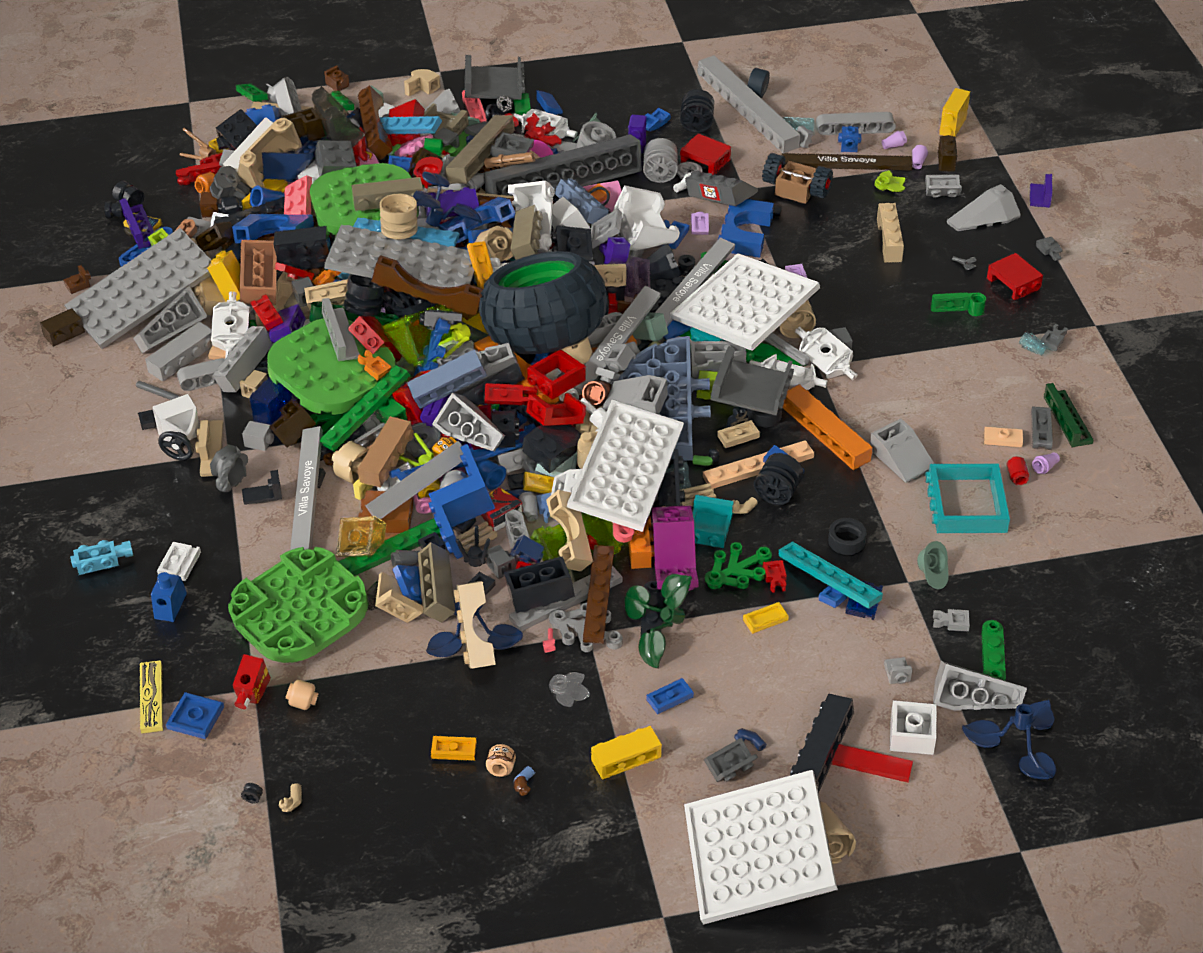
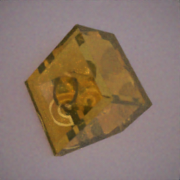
(360, 536)

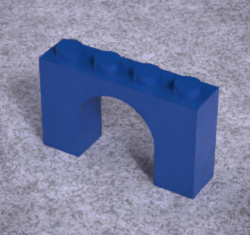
(497, 210)
(747, 213)
(262, 224)

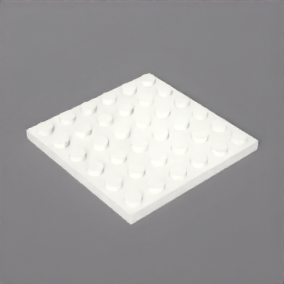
(745, 301)
(759, 847)

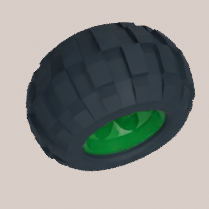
(543, 302)

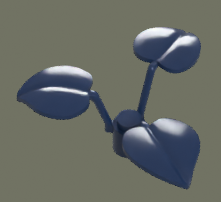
(436, 213)
(446, 644)
(1037, 715)

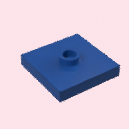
(195, 715)

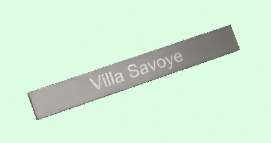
(697, 277)
(620, 332)
(306, 488)

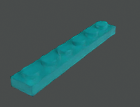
(830, 575)

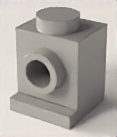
(619, 357)

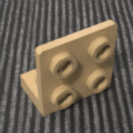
(613, 274)
(393, 601)

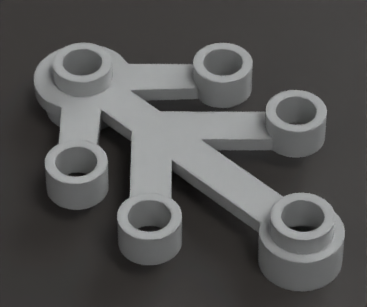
(561, 619)

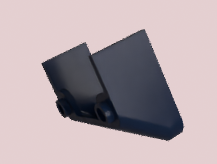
(289, 165)

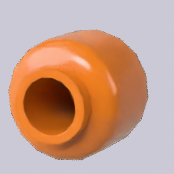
(204, 182)

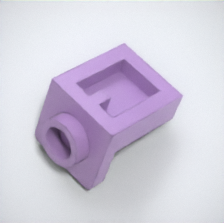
(699, 223)

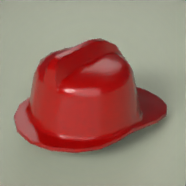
(428, 164)

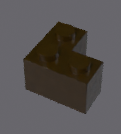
(307, 123)
(291, 423)

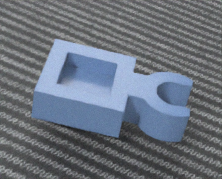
(542, 505)

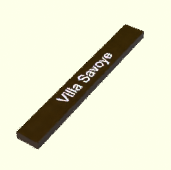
(844, 161)

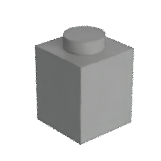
(257, 436)

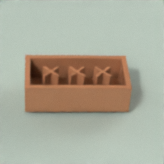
(257, 271)

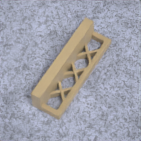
(335, 291)

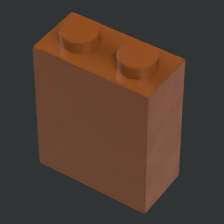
(397, 520)

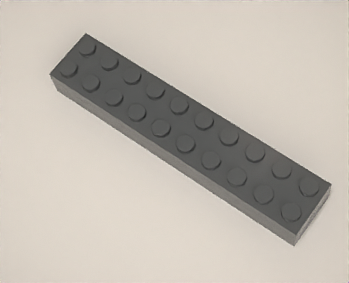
(585, 164)

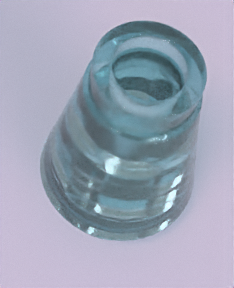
(1032, 343)

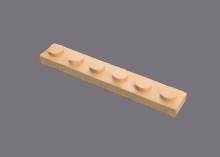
(751, 466)

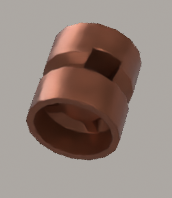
(596, 392)

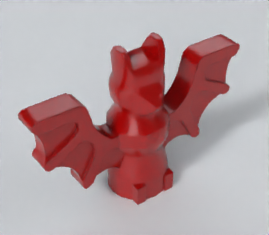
(539, 133)

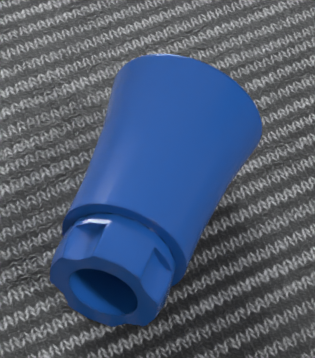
(262, 195)
(491, 473)

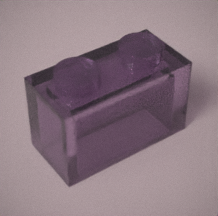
(637, 276)

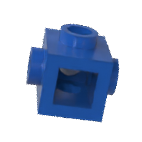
(849, 139)

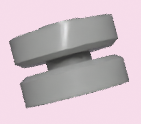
(593, 133)

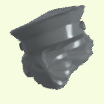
(229, 467)

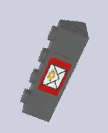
(718, 188)

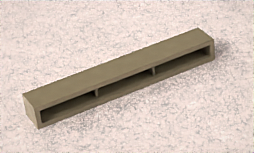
(472, 156)

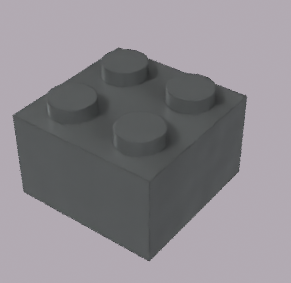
(334, 156)

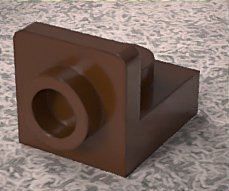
(78, 282)

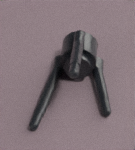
(475, 555)

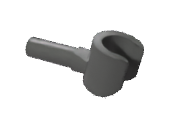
(968, 264)

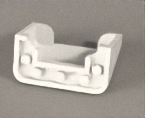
(541, 196)
(642, 219)

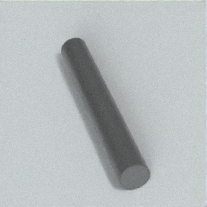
(155, 390)

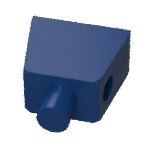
(169, 591)

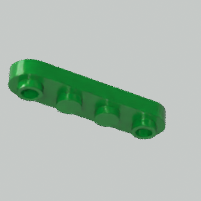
(993, 649)

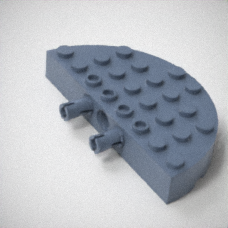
(673, 362)

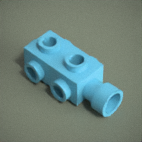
(99, 556)

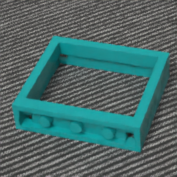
(968, 524)

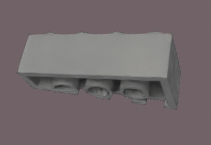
(493, 360)

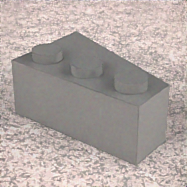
(709, 355)

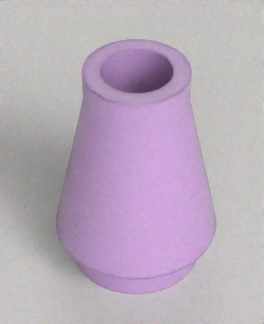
(895, 140)
(919, 155)
(1044, 463)

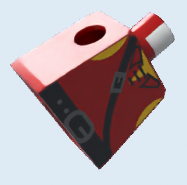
(503, 503)

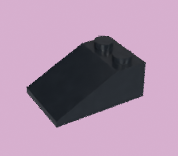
(551, 445)

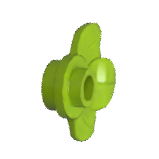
(889, 182)

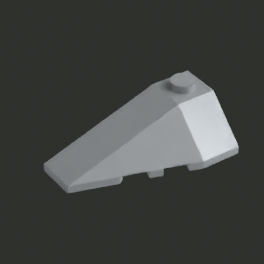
(990, 207)
(467, 423)
(967, 689)

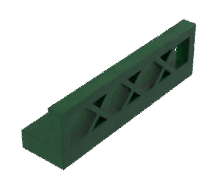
(1065, 419)

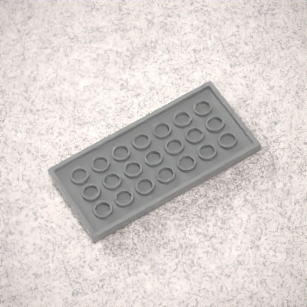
(438, 265)
(141, 287)

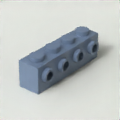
(587, 205)
(447, 379)

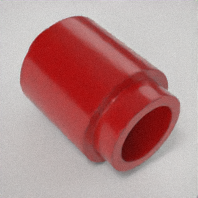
(1018, 470)

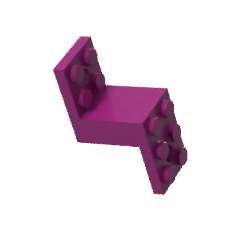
(674, 543)

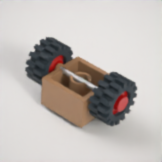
(796, 180)

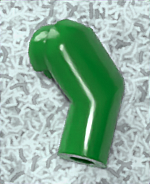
(750, 356)

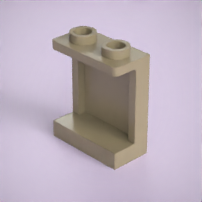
(453, 123)

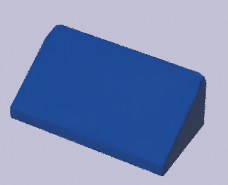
(548, 103)

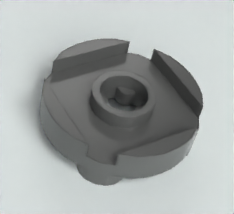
(431, 437)

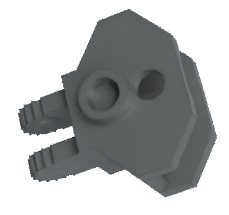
(228, 184)

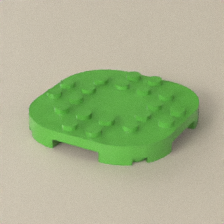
(333, 193)
(311, 371)
(298, 605)

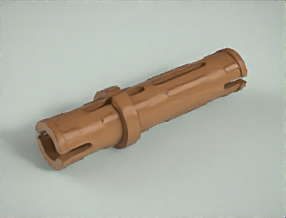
(502, 161)

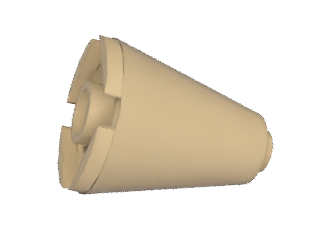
(839, 837)

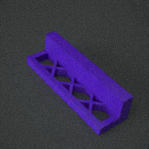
(136, 227)

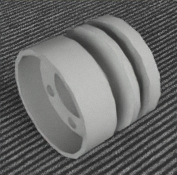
(660, 160)

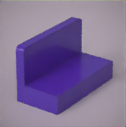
(1041, 193)

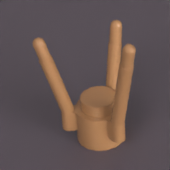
(204, 151)

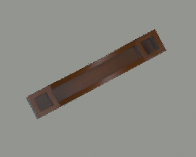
(375, 135)
(392, 275)

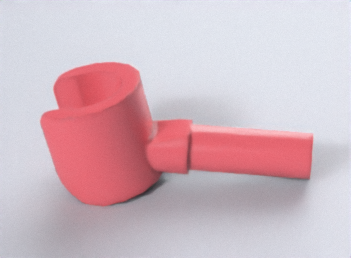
(549, 645)

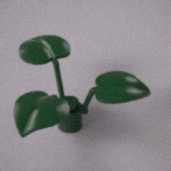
(636, 601)

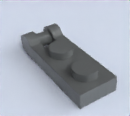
(1041, 427)

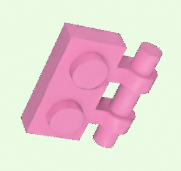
(412, 146)

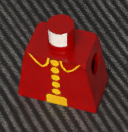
(250, 681)

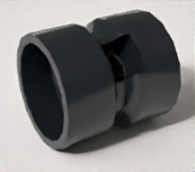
(126, 190)

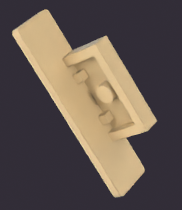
(210, 441)

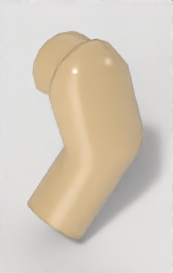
(744, 508)
(294, 801)

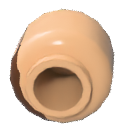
(500, 760)

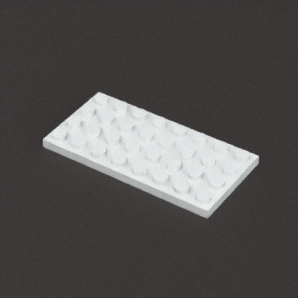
(626, 465)

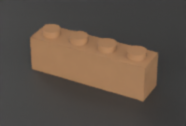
(385, 452)

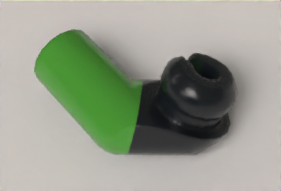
(707, 460)

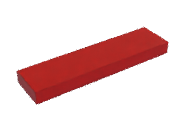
(873, 763)

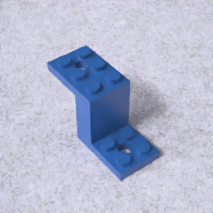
(460, 502)

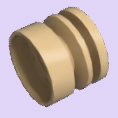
(398, 216)
(802, 317)

